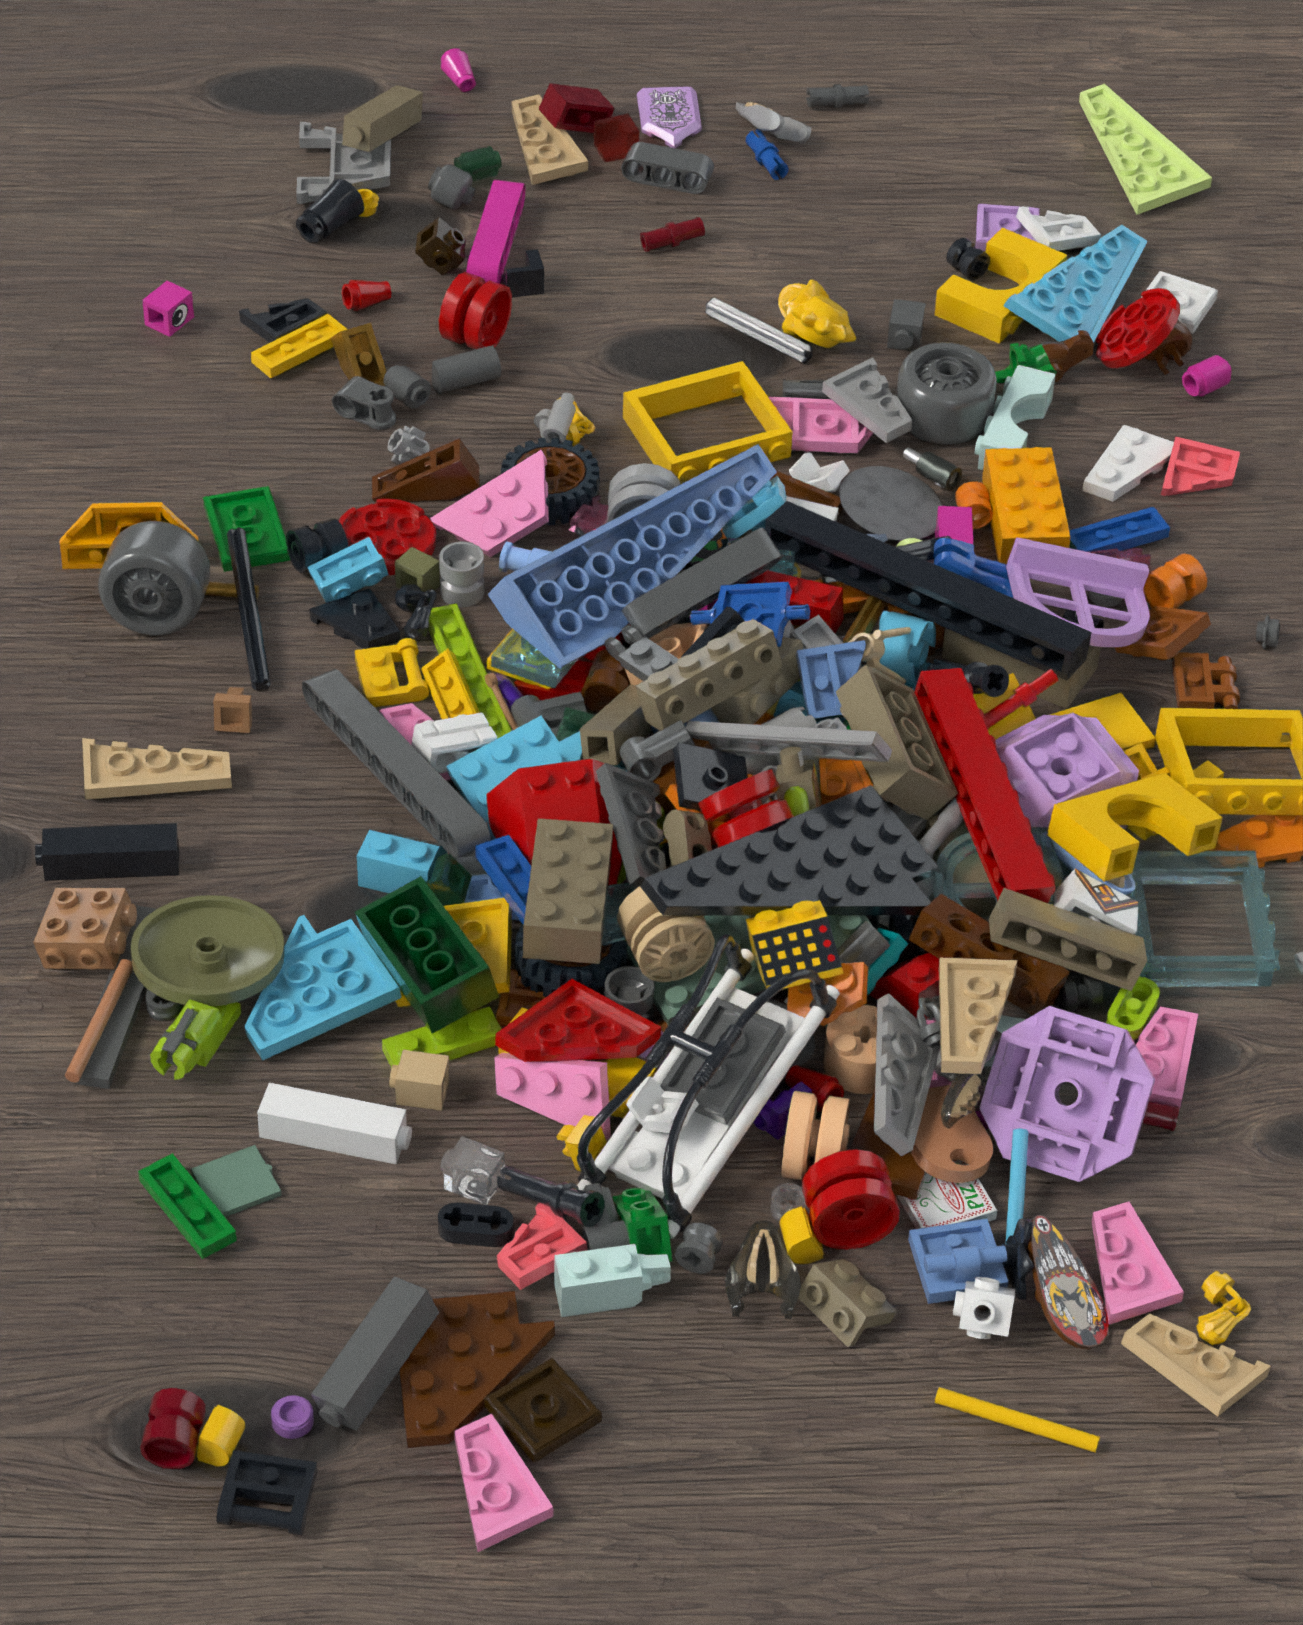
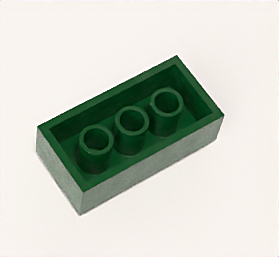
(427, 954)

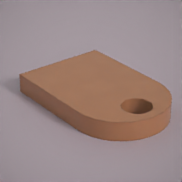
(938, 1145)

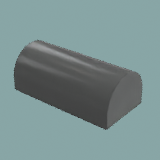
(465, 369)

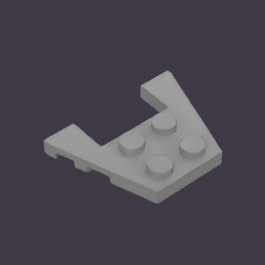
(356, 166)

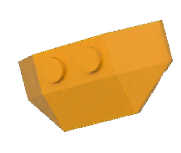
(92, 534)

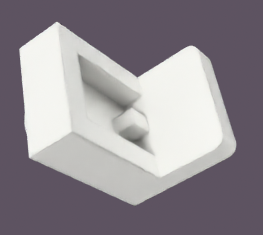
(825, 478)
(657, 1107)

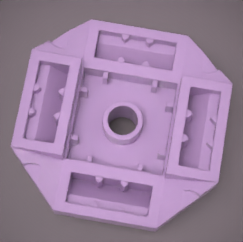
(1066, 746)
(1025, 1085)

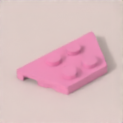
(821, 425)
(501, 508)

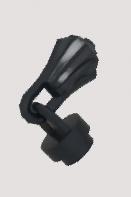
(412, 599)

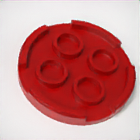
(1138, 328)
(392, 527)

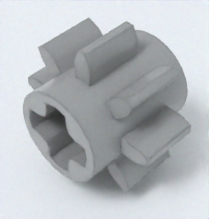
(407, 444)

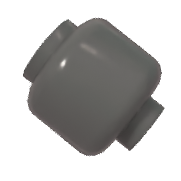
(451, 186)

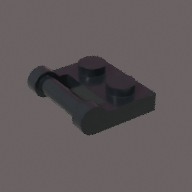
(268, 1480)

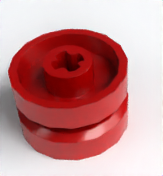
(475, 311)
(745, 808)
(850, 1199)

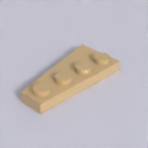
(547, 150)
(135, 771)
(970, 1009)

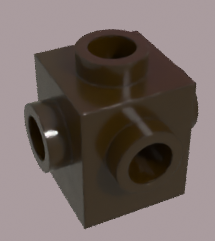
(440, 246)

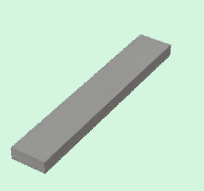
(772, 739)

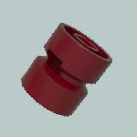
(173, 1428)

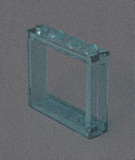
(1208, 868)

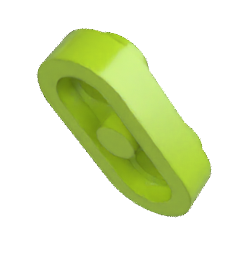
(1129, 1011)

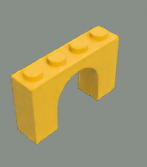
(982, 308)
(1092, 833)

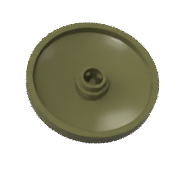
(207, 950)

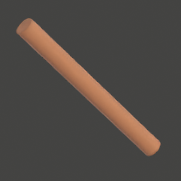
(99, 1021)

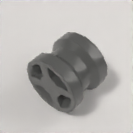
(698, 1248)

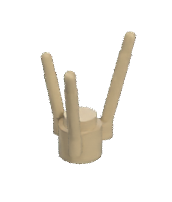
(875, 649)

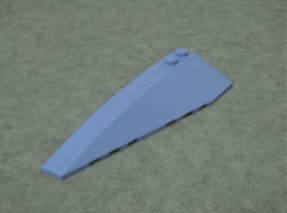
(578, 592)

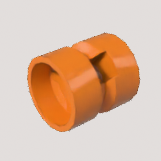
(1175, 582)

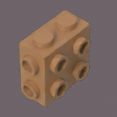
(85, 928)

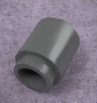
(407, 386)

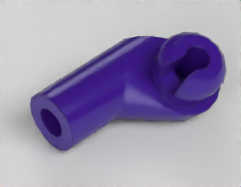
(508, 689)

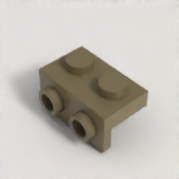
(844, 1300)

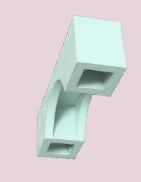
(1024, 398)

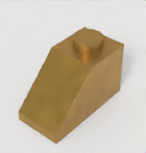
(360, 353)

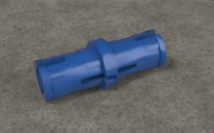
(767, 154)

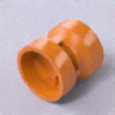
(975, 496)

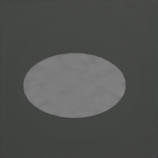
(890, 502)

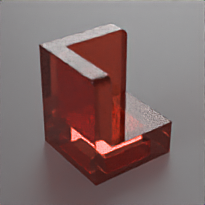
(615, 137)

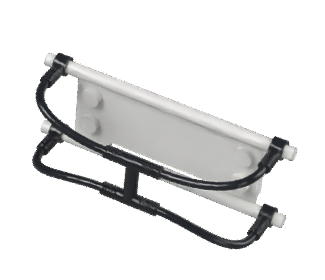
(687, 1160)

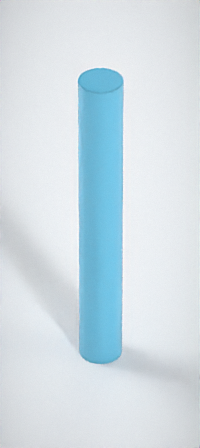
(1017, 1179)

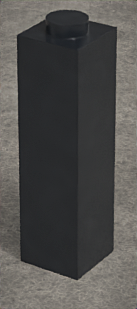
(109, 851)

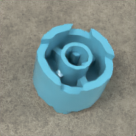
(908, 652)

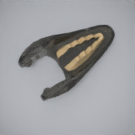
(966, 1091)
(763, 1267)

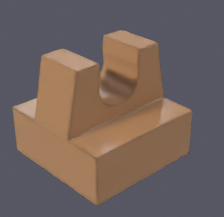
(233, 711)

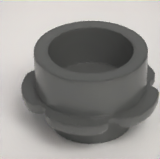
(1268, 632)

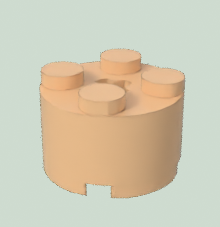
(852, 1049)

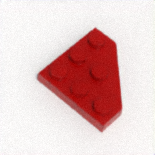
(577, 1026)

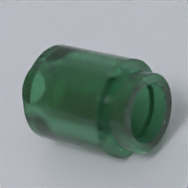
(480, 162)

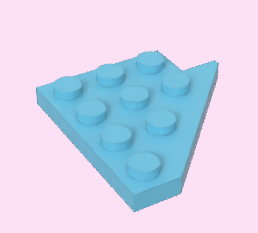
(521, 748)
(320, 986)

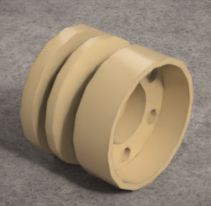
(664, 945)

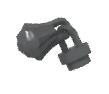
(929, 1033)

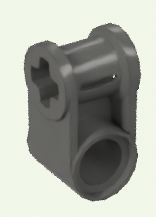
(365, 403)

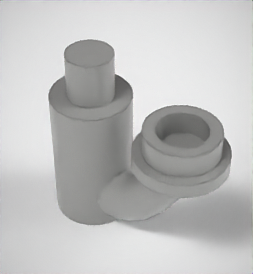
(557, 421)

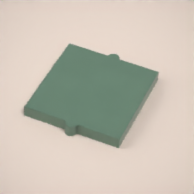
(237, 1181)

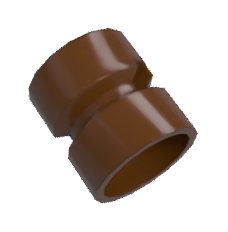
(604, 681)

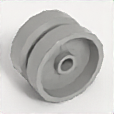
(637, 486)

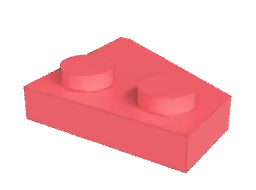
(1198, 467)
(534, 1246)

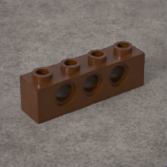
(956, 932)

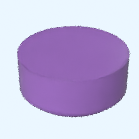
(292, 1417)

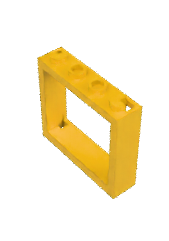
(699, 390)
(1239, 729)

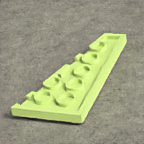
(1142, 157)

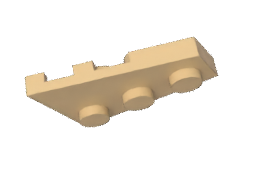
(1198, 1369)

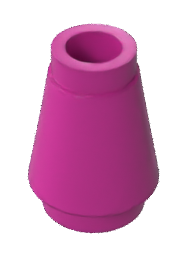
(458, 69)

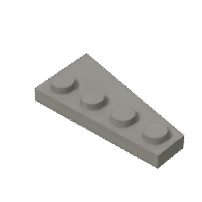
(901, 1076)

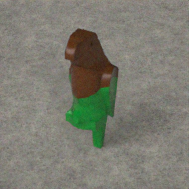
(1049, 356)

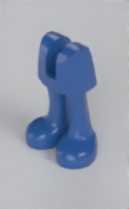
(961, 559)

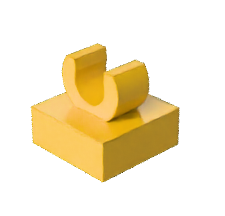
(572, 1135)

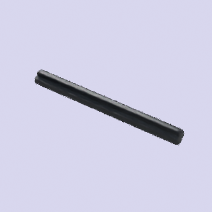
(248, 609)

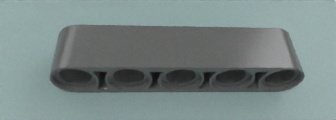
(702, 583)

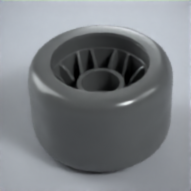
(947, 392)
(154, 578)

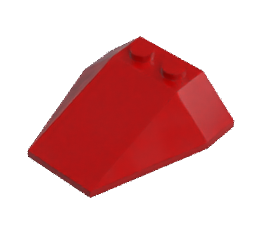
(549, 792)

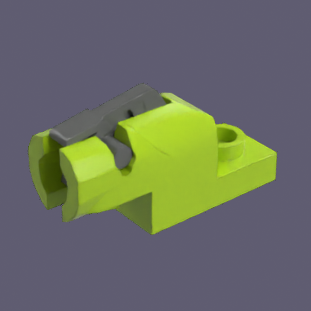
(194, 1037)

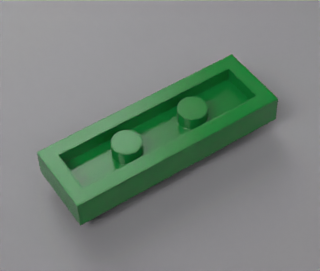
(187, 1206)

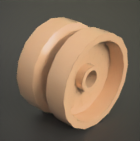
(813, 1136)

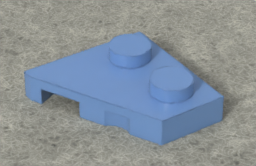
(824, 672)

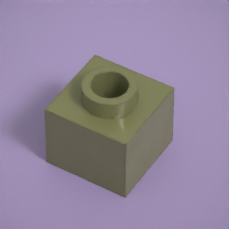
(417, 569)

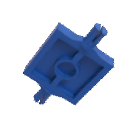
(757, 601)

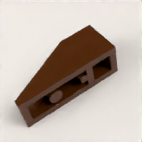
(431, 476)

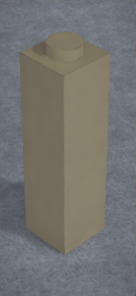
(382, 118)
(613, 726)

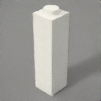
(333, 1123)

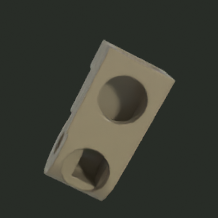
(686, 836)

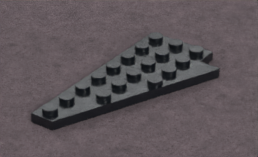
(841, 853)

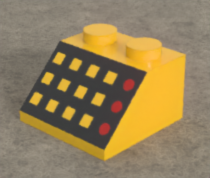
(793, 941)

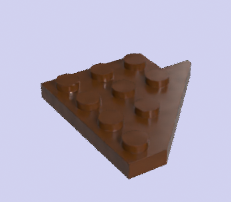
(463, 1359)

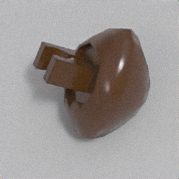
(1173, 347)

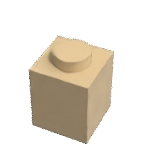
(420, 1079)

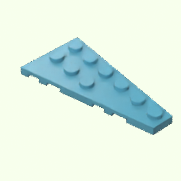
(1081, 288)

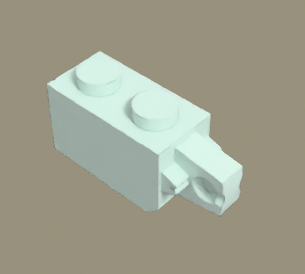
(606, 1278)

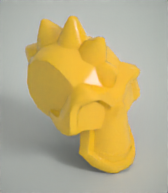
(813, 315)

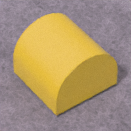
(799, 1237)
(220, 1436)

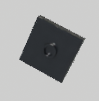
(704, 772)

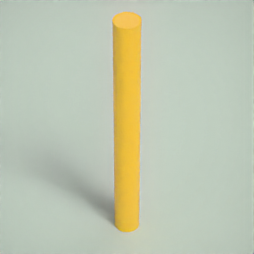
(1017, 1419)

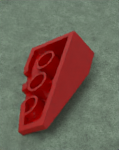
(910, 982)

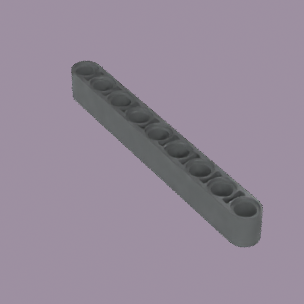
(396, 763)

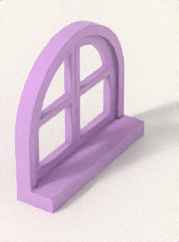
(1082, 573)

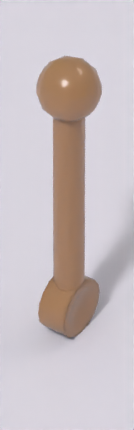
(492, 682)

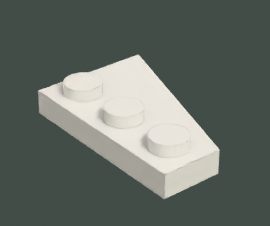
(1126, 461)

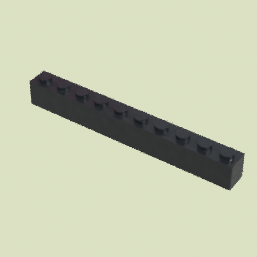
(929, 591)

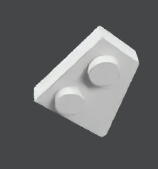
(1058, 229)

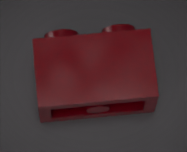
(574, 107)

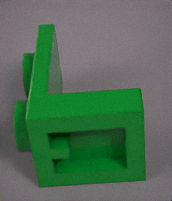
(644, 1221)

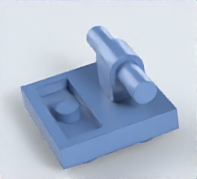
(956, 1254)

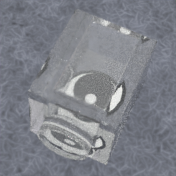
(472, 1170)

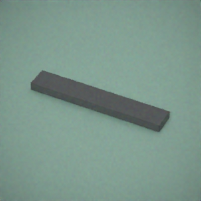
(114, 1038)

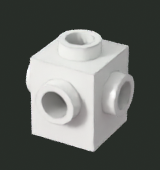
(984, 1323)

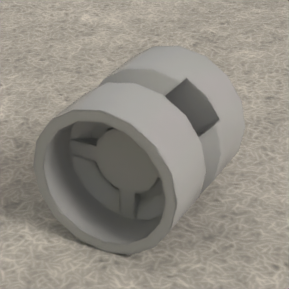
(461, 573)

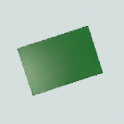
(257, 515)

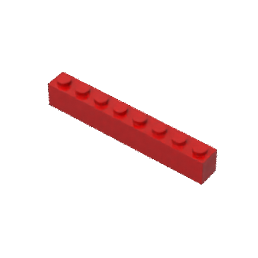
(983, 787)

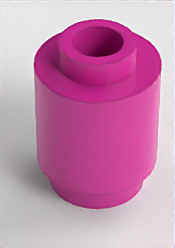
(1207, 376)

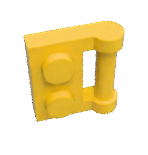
(379, 676)

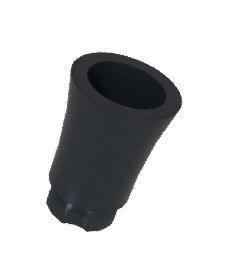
(330, 211)

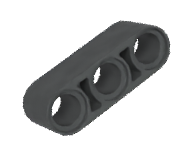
(667, 167)

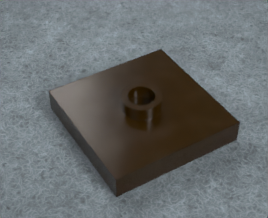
(543, 1410)

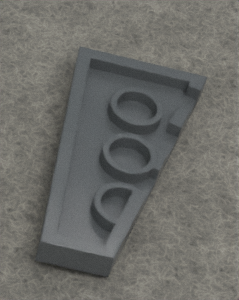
(634, 821)

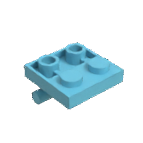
(757, 509)

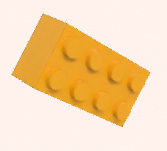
(1024, 498)

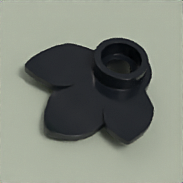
(1018, 1259)

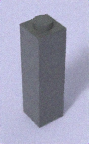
(374, 1354)

